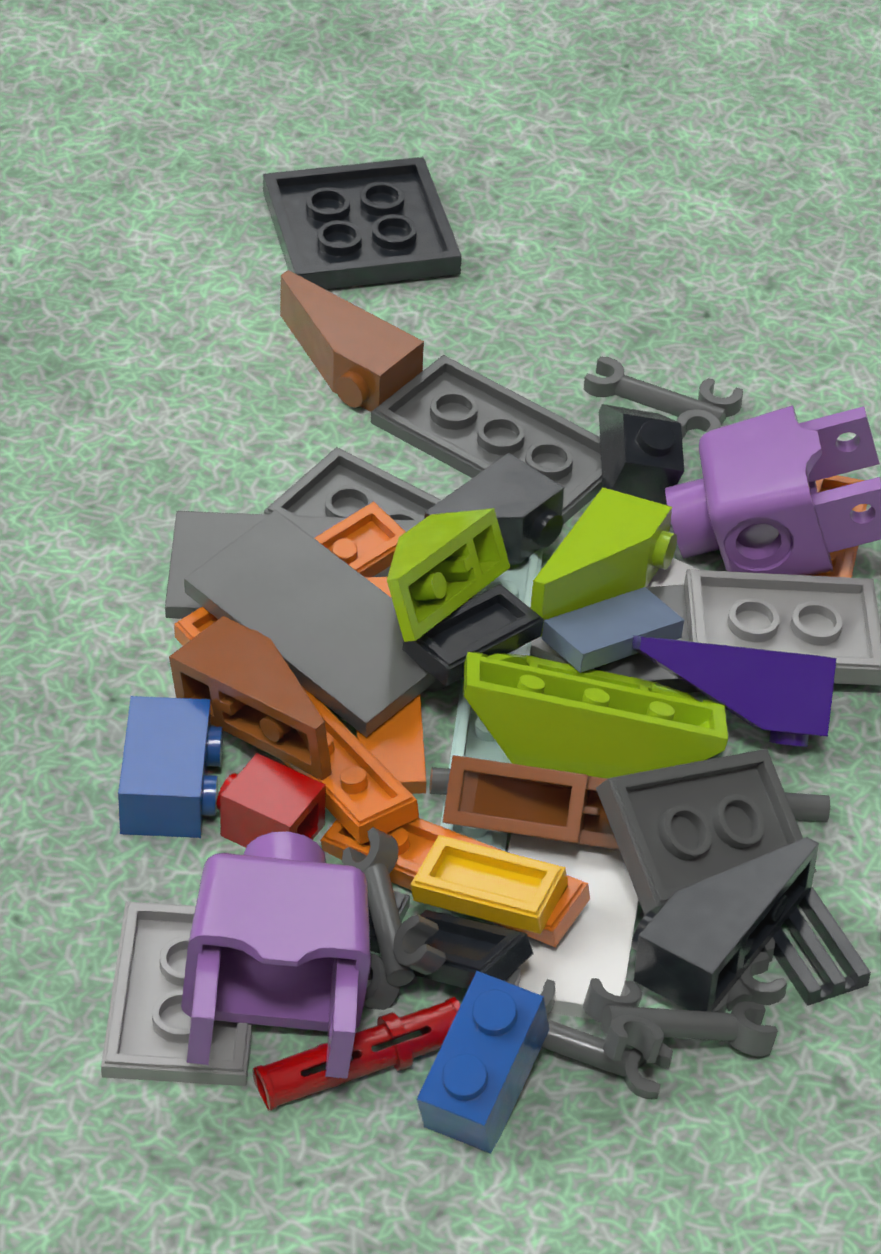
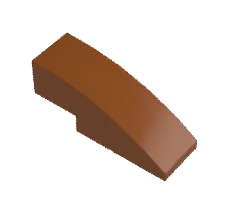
(527, 802)

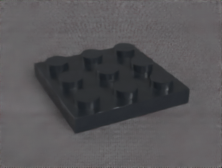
(362, 223)

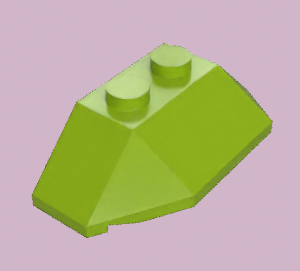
(588, 720)

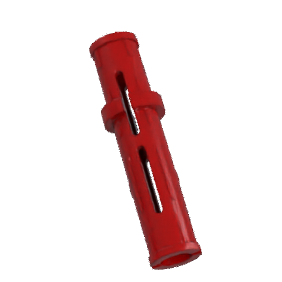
(283, 1082)

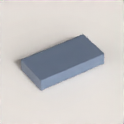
(606, 629)

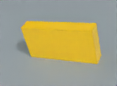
(489, 884)

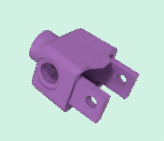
(763, 494)
(279, 945)

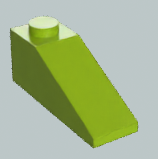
(605, 554)
(443, 566)

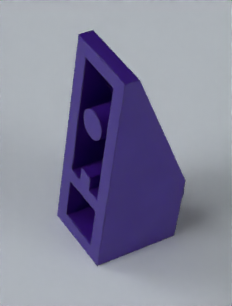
(761, 686)

